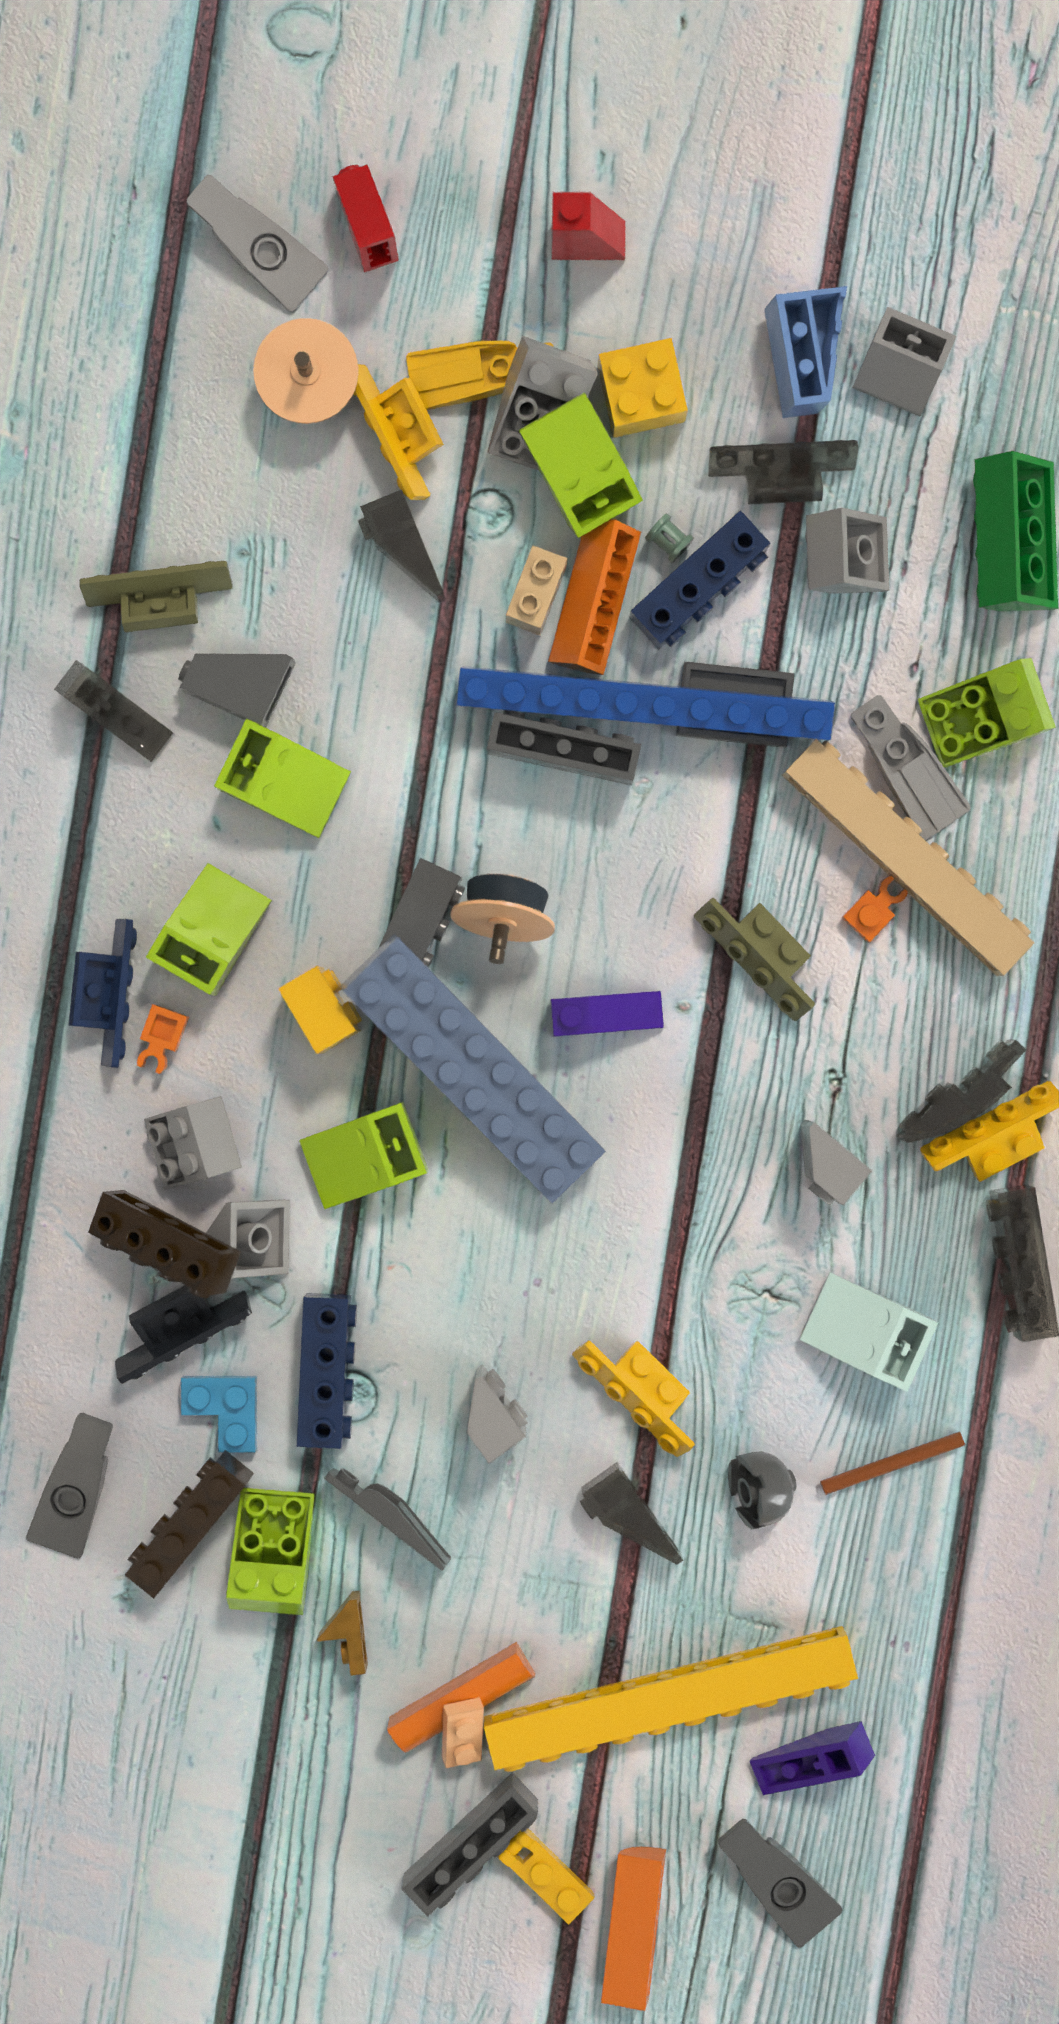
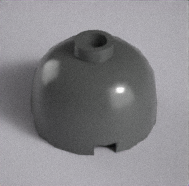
(763, 1488)

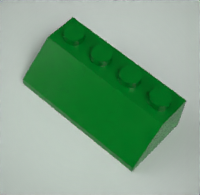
(1015, 532)

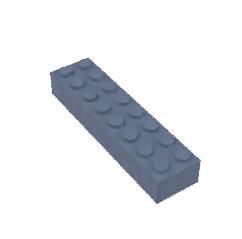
(472, 1068)

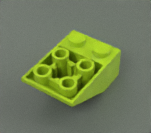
(580, 465)
(986, 712)
(282, 778)
(209, 929)
(364, 1155)
(271, 1551)

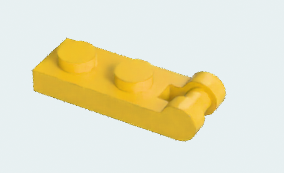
(547, 1875)

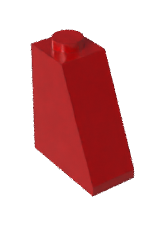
(366, 217)
(585, 228)

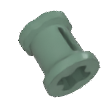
(673, 550)

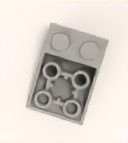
(535, 385)

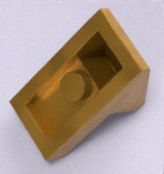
(348, 1624)

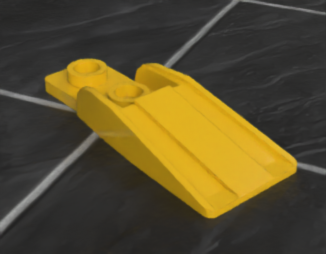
(461, 372)

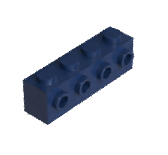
(700, 580)
(324, 1370)

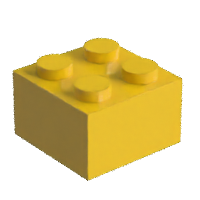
(642, 387)
(321, 1009)

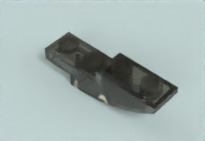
(952, 1107)

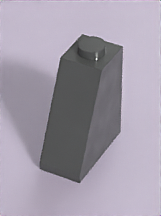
(238, 682)

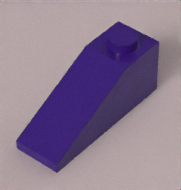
(607, 1013)
(815, 1759)

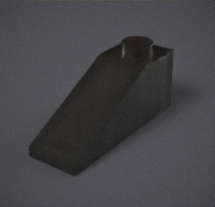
(398, 538)
(113, 710)
(623, 1510)

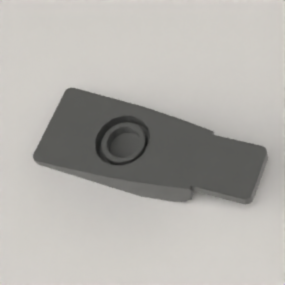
(73, 1489)
(392, 1513)
(780, 1883)

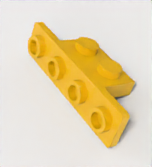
(401, 427)
(996, 1137)
(643, 1389)

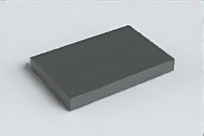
(738, 680)

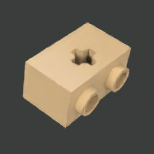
(536, 590)

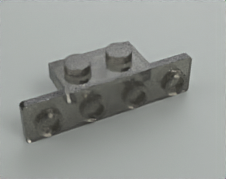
(783, 469)

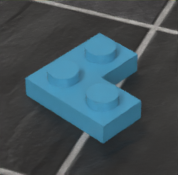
(234, 1403)

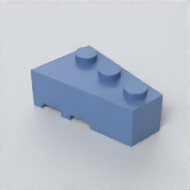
(803, 347)

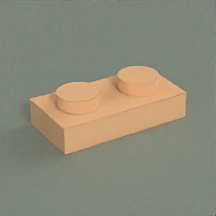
(462, 1732)

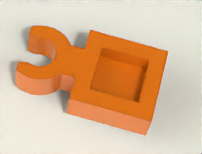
(871, 912)
(163, 1031)

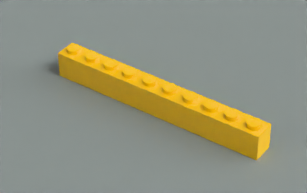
(670, 1698)

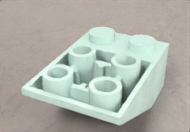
(869, 1331)

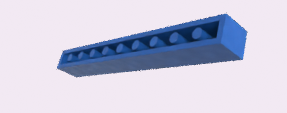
(645, 703)

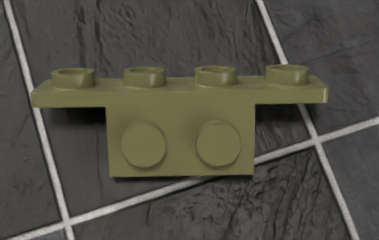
(157, 595)
(762, 951)

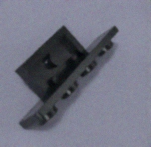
(176, 1325)

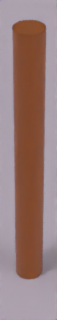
(892, 1463)

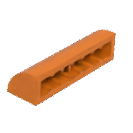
(595, 597)
(486, 1680)
(633, 1927)

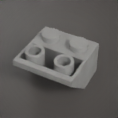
(904, 361)
(192, 1143)
(494, 1420)

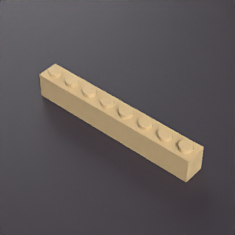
(908, 858)

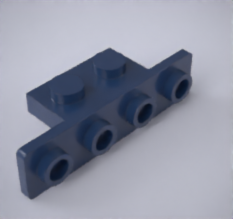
(101, 991)

